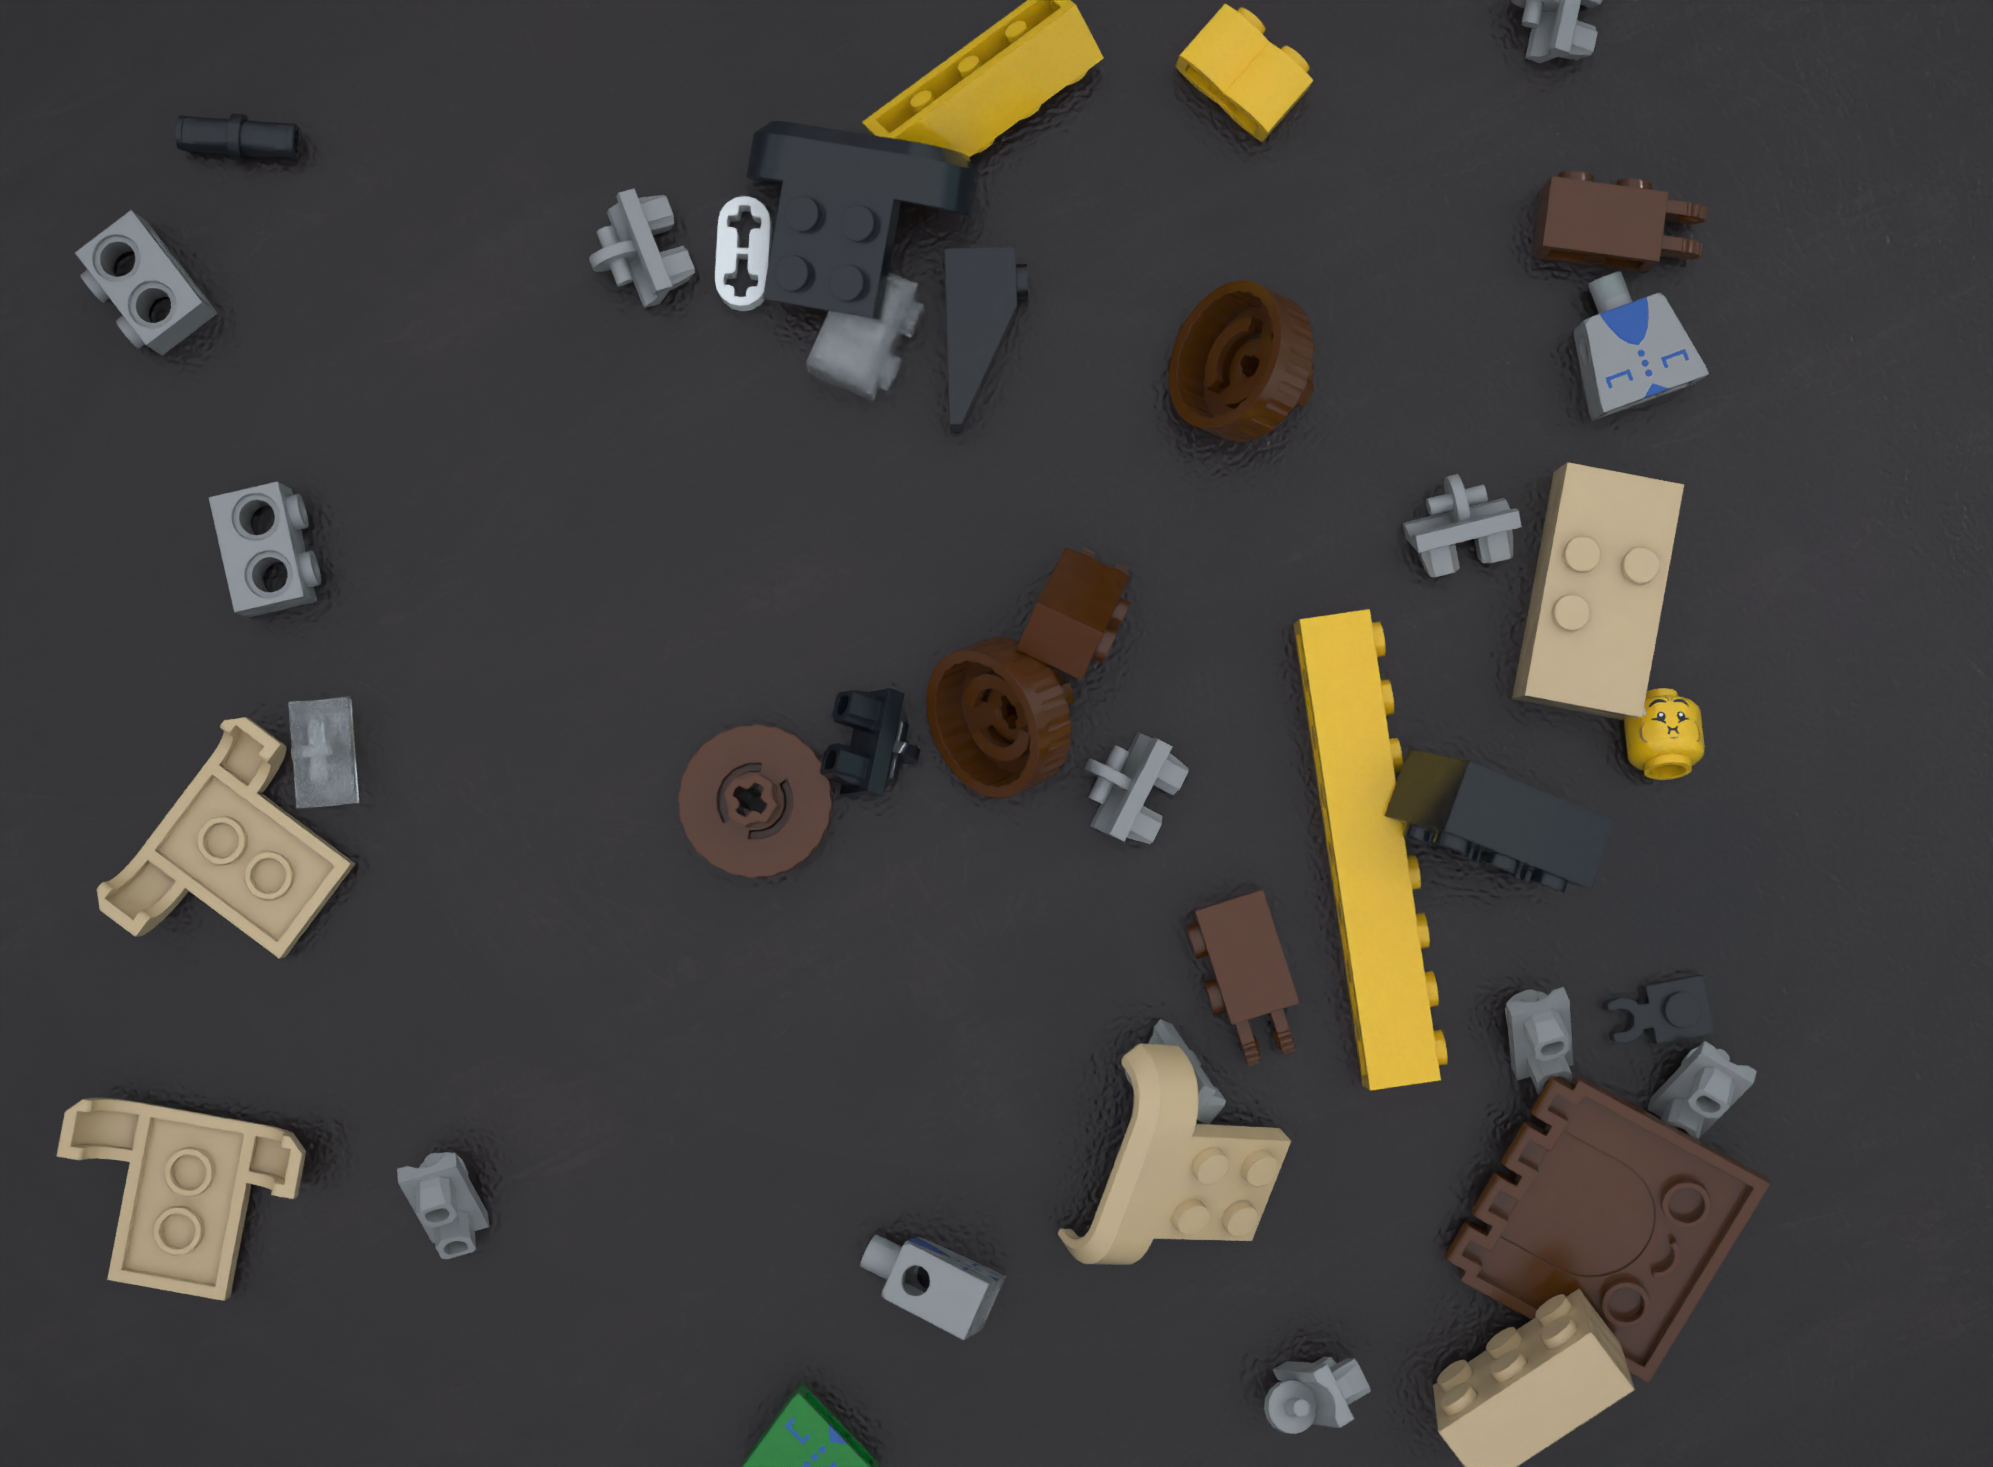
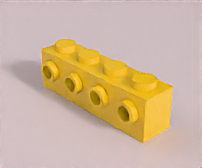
(993, 80)

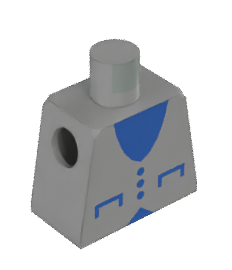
(1632, 349)
(958, 1290)

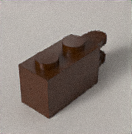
(1611, 223)
(1076, 613)
(1245, 968)

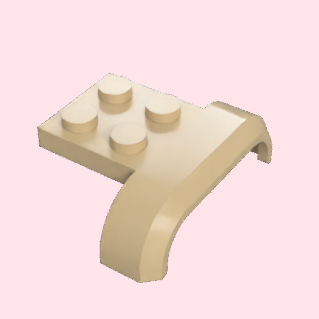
(231, 851)
(1175, 1173)
(182, 1187)

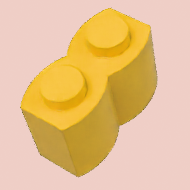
(1245, 71)

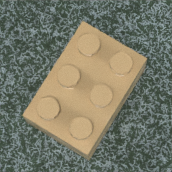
(1531, 1385)

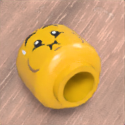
(1666, 737)

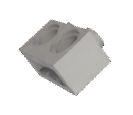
(152, 277)
(250, 555)

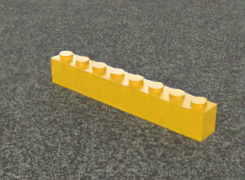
(1367, 850)

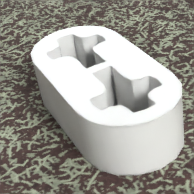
(729, 252)

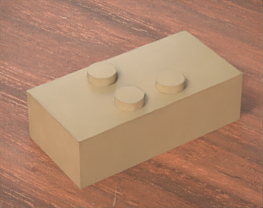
(1598, 591)

